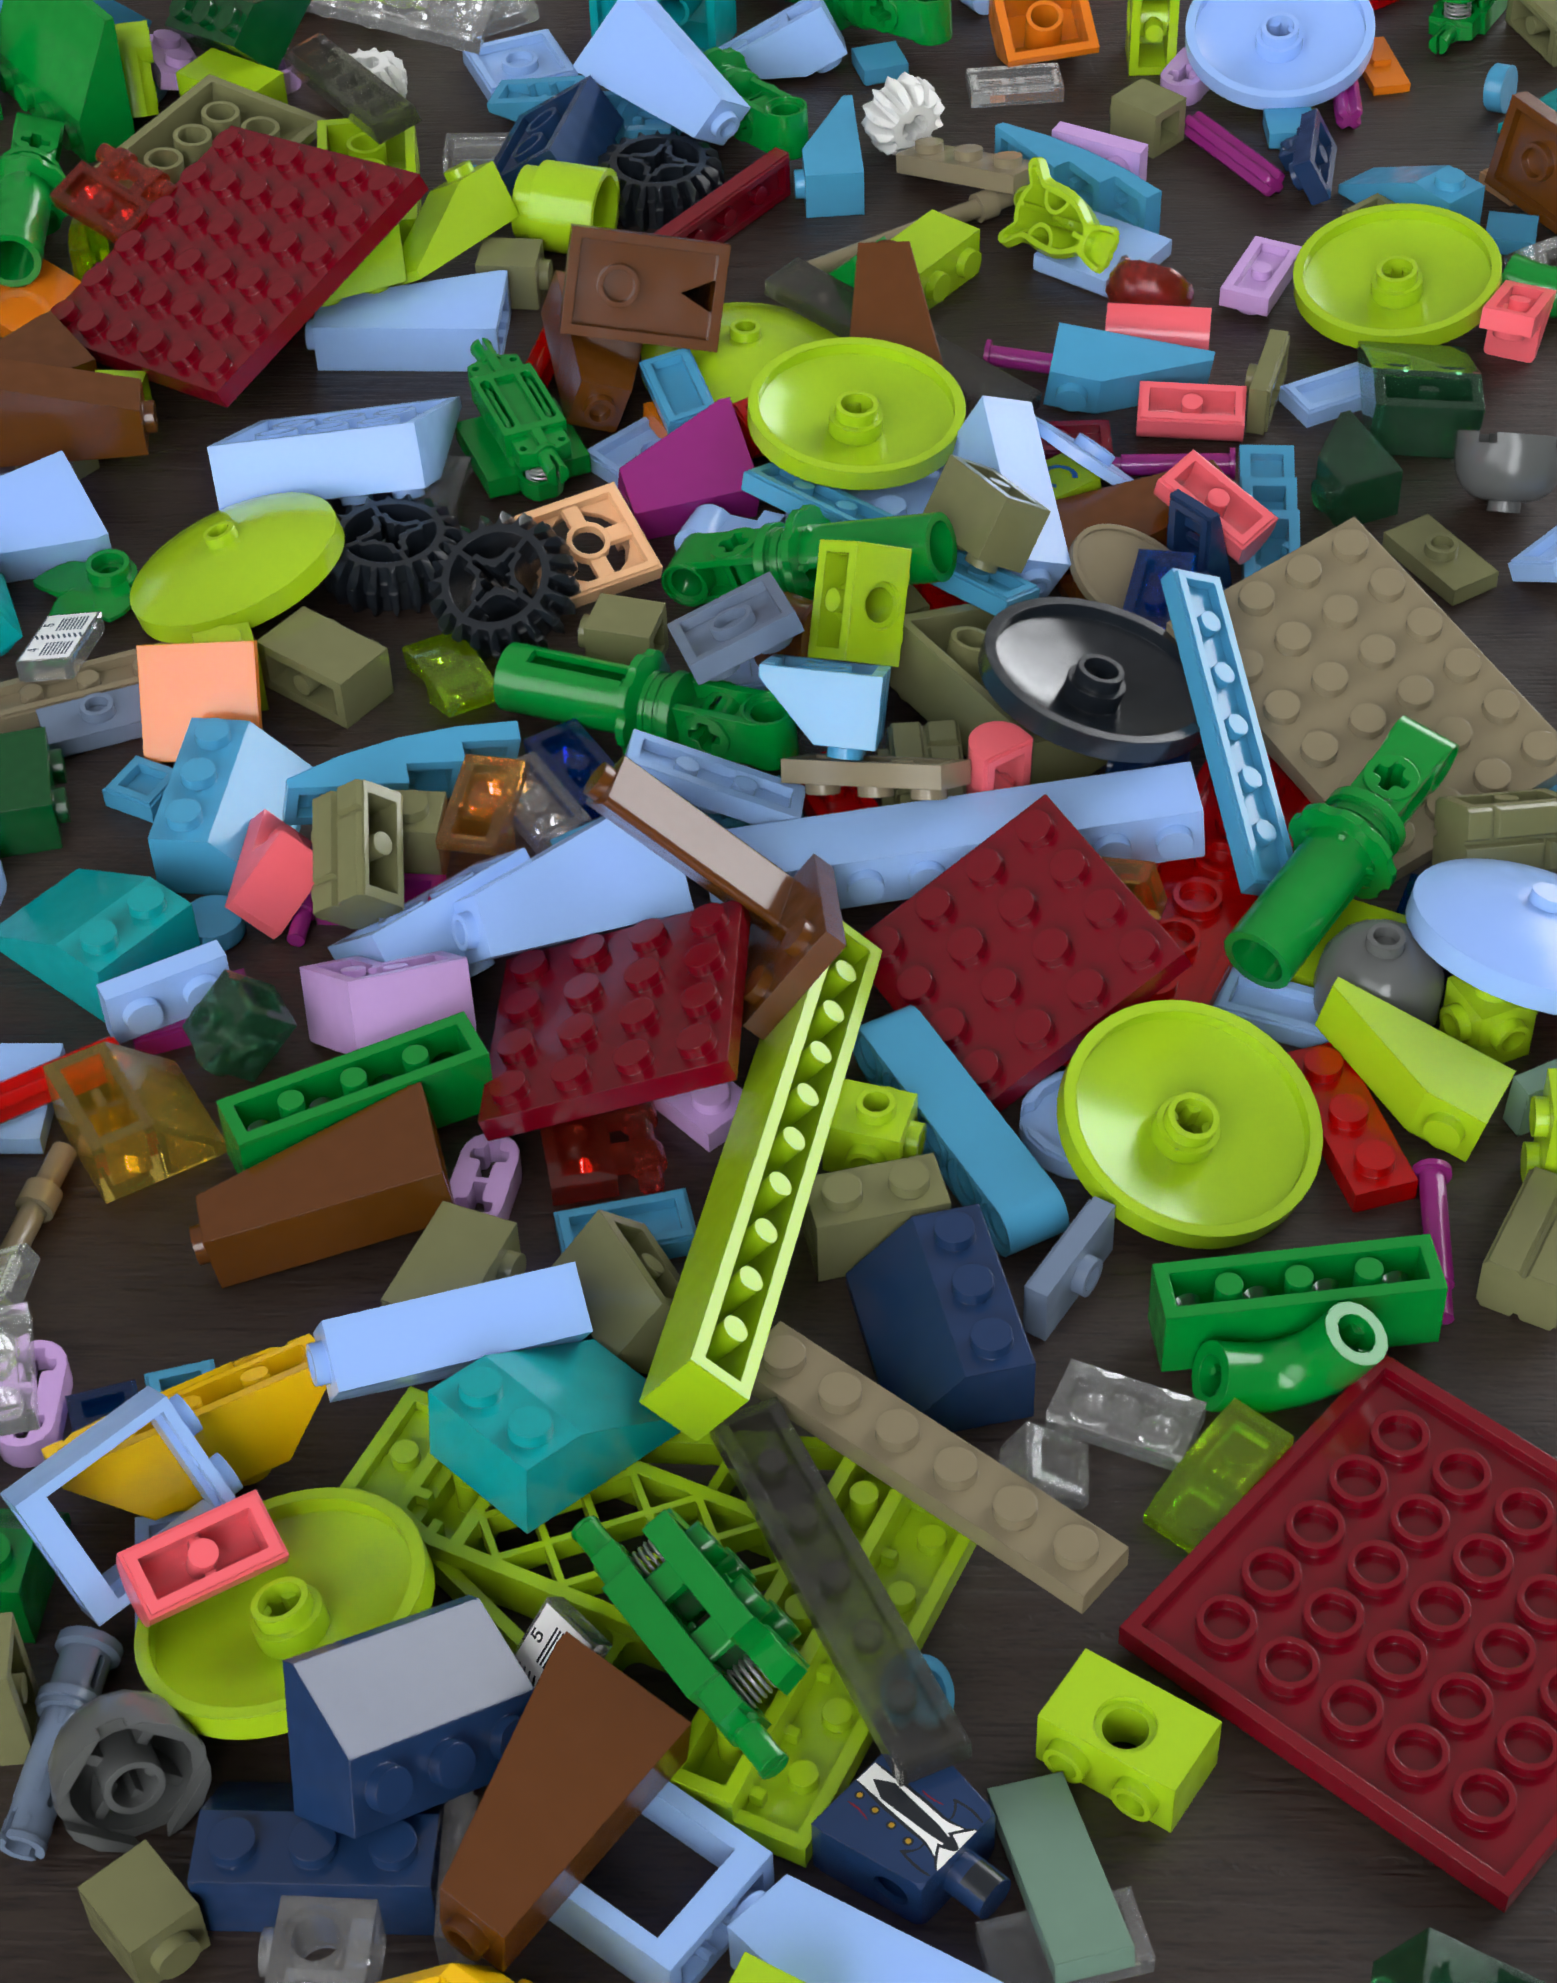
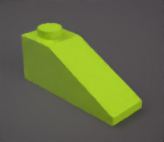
(456, 218)
(1418, 1072)

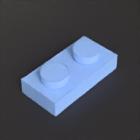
(160, 991)

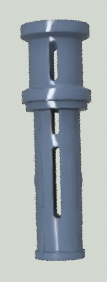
(78, 1677)

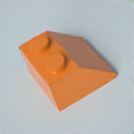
(1041, 30)

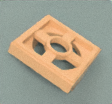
(625, 533)

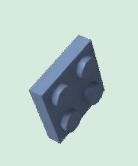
(735, 629)

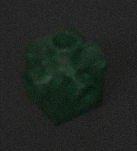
(238, 1026)

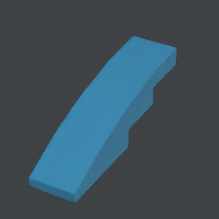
(519, 95)
(1096, 180)
(1270, 478)
(405, 763)

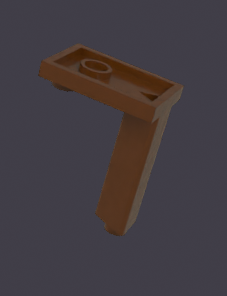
(1526, 158)
(644, 288)
(793, 918)

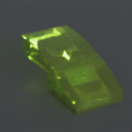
(85, 247)
(452, 674)
(1216, 1474)

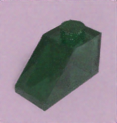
(1355, 475)

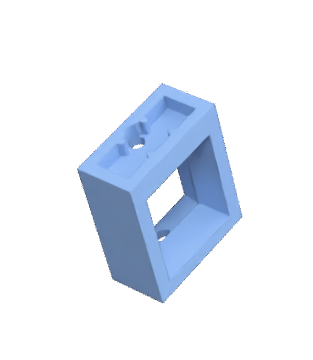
(27, 1498)
(700, 1930)

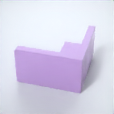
(368, 1000)

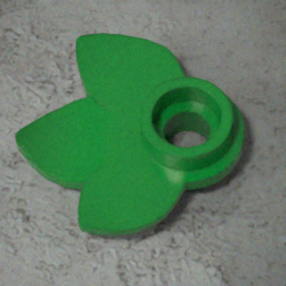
(91, 586)

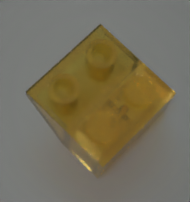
(130, 1117)

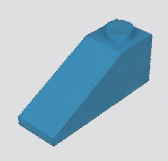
(833, 166)
(1426, 185)
(1103, 369)

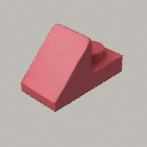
(1516, 320)
(271, 875)

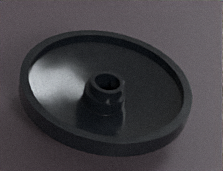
(1090, 679)

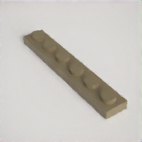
(939, 1470)

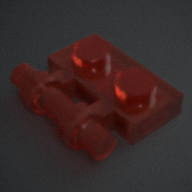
(105, 204)
(587, 1166)

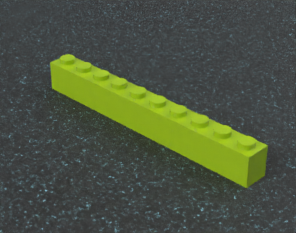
(758, 1201)

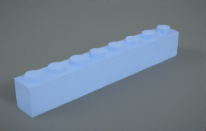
(904, 846)

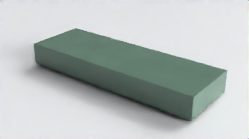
(1060, 1878)

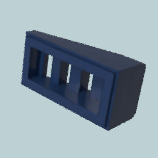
(1198, 531)

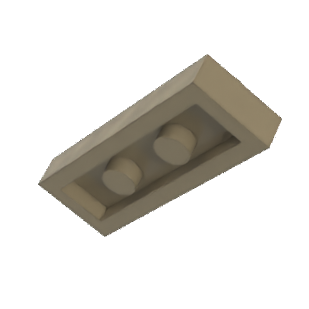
(964, 165)
(877, 775)

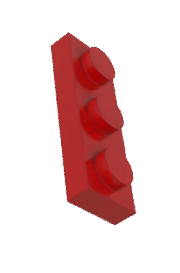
(1355, 1134)

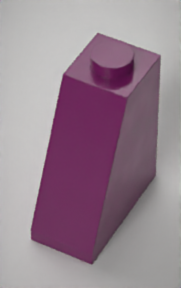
(687, 469)

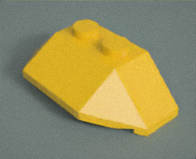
(248, 1413)

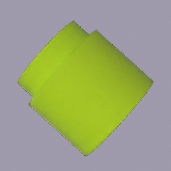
(563, 194)

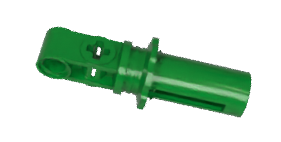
(917, 20)
(774, 115)
(26, 209)
(722, 561)
(648, 698)
(1339, 853)

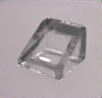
(1050, 1463)

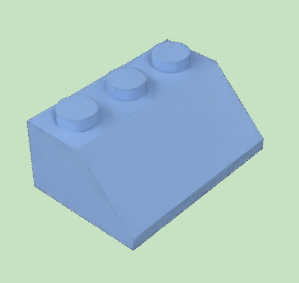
(427, 924)

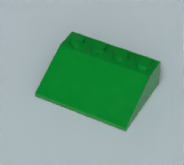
(68, 68)

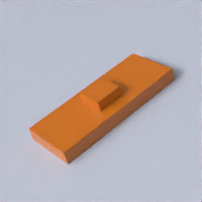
(1384, 72)

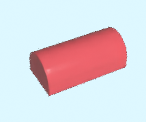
(1161, 323)
(1191, 411)
(1243, 519)
(999, 756)
(200, 1558)

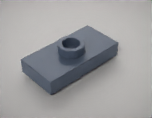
(93, 721)
(1069, 1268)

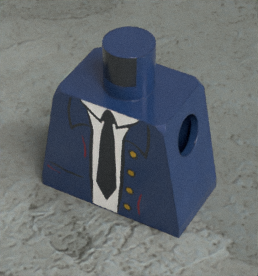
(912, 1843)

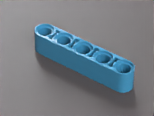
(969, 1137)

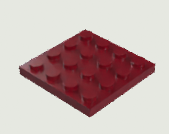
(1022, 951)
(618, 1020)

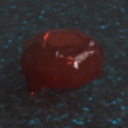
(1147, 284)

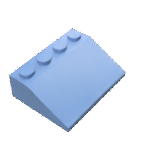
(338, 453)

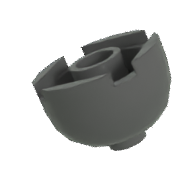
(1505, 467)
(1385, 963)
(126, 1769)

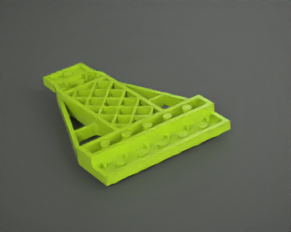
(813, 1724)

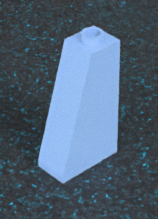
(661, 70)
(413, 325)
(1007, 438)
(46, 519)
(573, 889)
(446, 1332)
(834, 1942)

